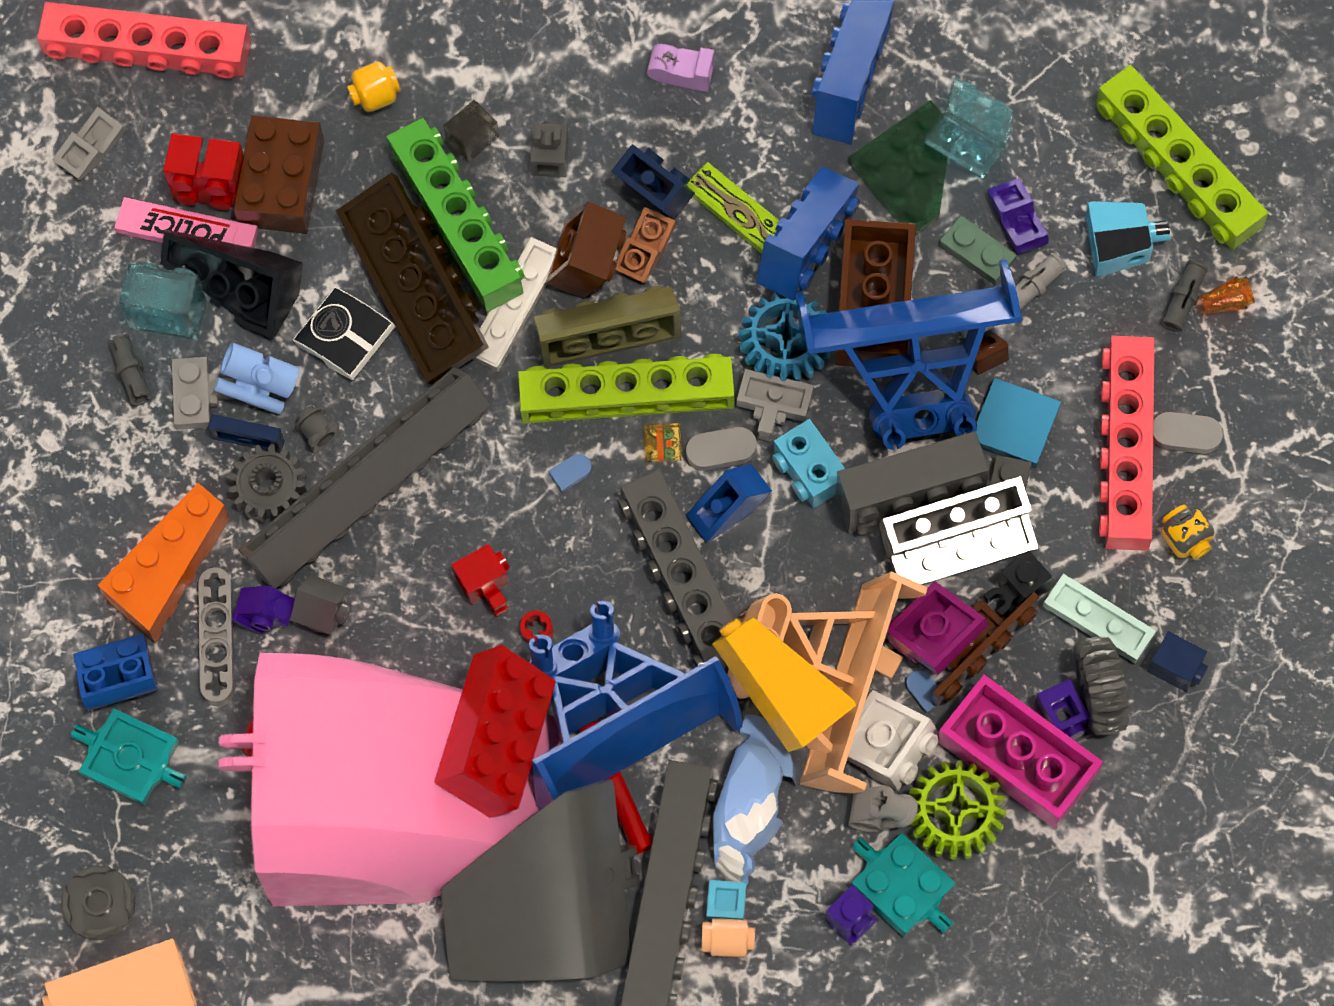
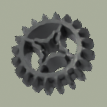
(1101, 685)

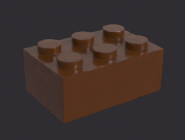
(279, 174)

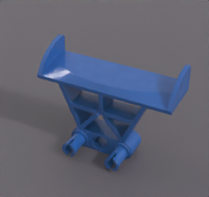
(892, 412)
(630, 731)

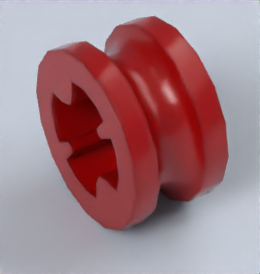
(536, 616)

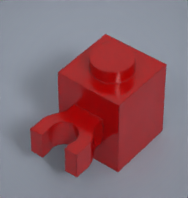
(482, 576)

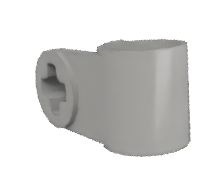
(881, 809)

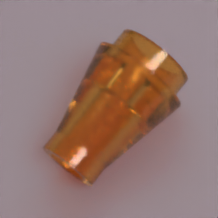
(1229, 296)

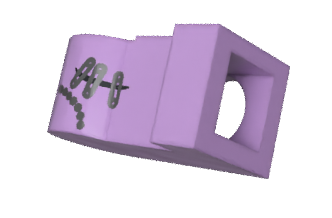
(681, 67)

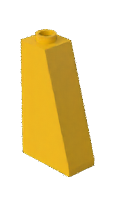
(781, 684)

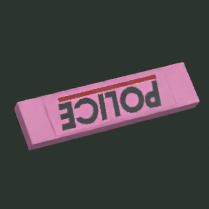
(151, 220)

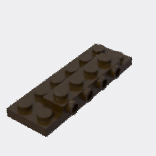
(414, 277)

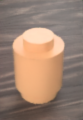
(727, 937)

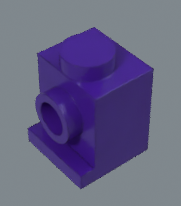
(262, 608)
(1063, 699)
(851, 915)

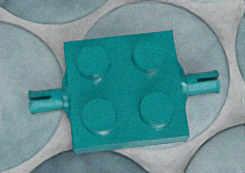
(128, 756)
(903, 885)

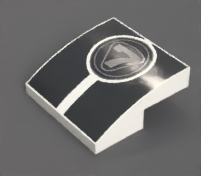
(344, 333)

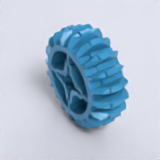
(771, 336)

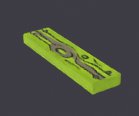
(733, 206)

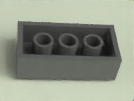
(909, 481)

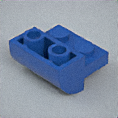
(115, 672)

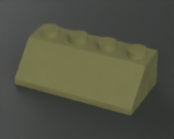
(608, 326)

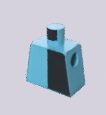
(1121, 235)

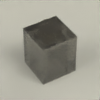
(470, 131)

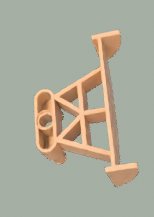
(853, 669)

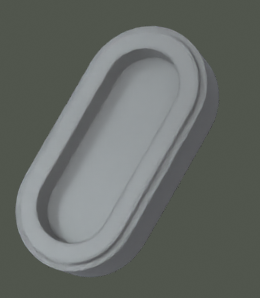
(1187, 432)
(721, 448)

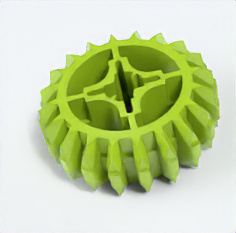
(972, 810)

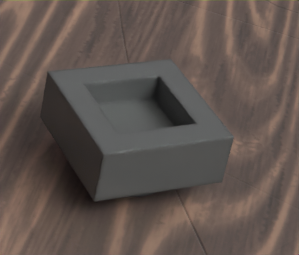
(1009, 468)

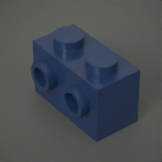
(652, 181)

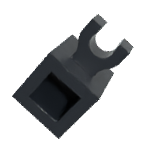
(1019, 582)

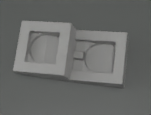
(91, 144)

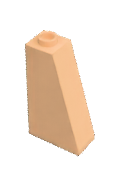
(137, 979)

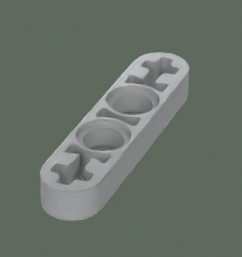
(219, 636)

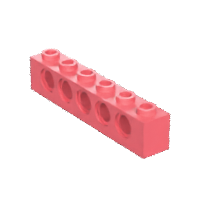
(97, 24)
(1137, 357)

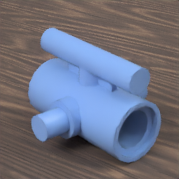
(256, 378)

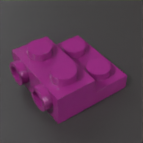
(935, 628)

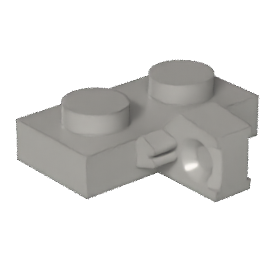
(194, 392)
(773, 400)

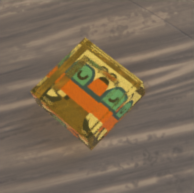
(662, 442)

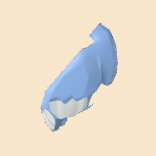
(749, 799)

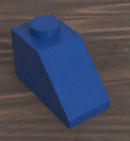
(728, 501)

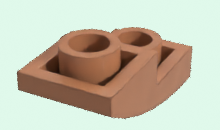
(645, 245)

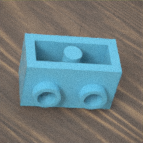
(808, 462)

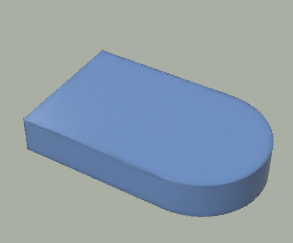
(571, 471)
(921, 688)

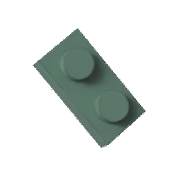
(976, 249)

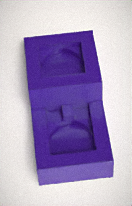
(1017, 216)

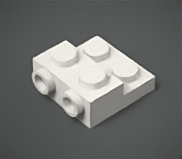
(891, 740)

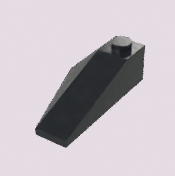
(244, 280)

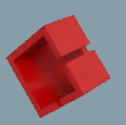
(208, 182)

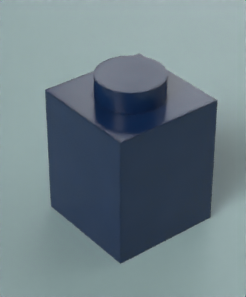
(1179, 662)

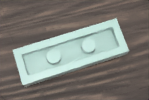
(1099, 617)

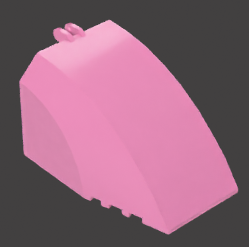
(350, 786)

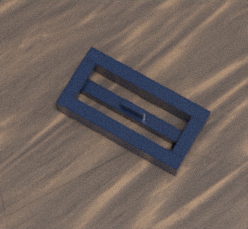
(245, 433)

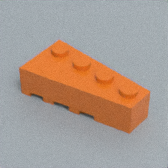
(165, 562)

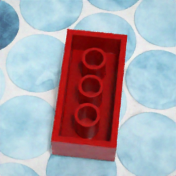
(495, 731)

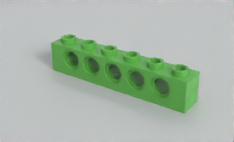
(490, 285)

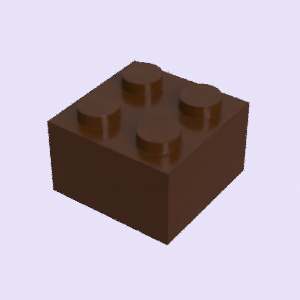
(587, 250)

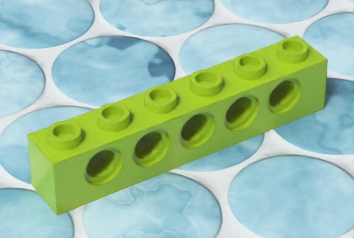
(1132, 90)
(612, 402)

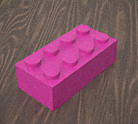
(1020, 751)

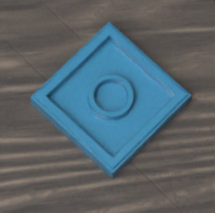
(1016, 421)

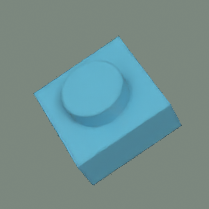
(726, 900)

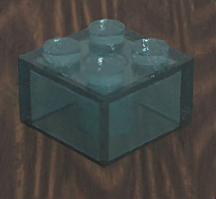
(163, 300)

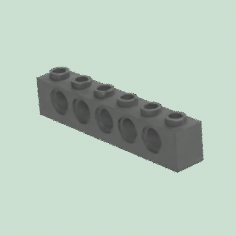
(654, 494)

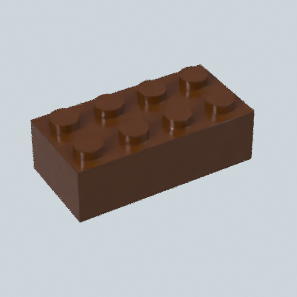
(876, 272)

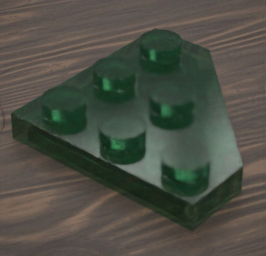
(904, 169)

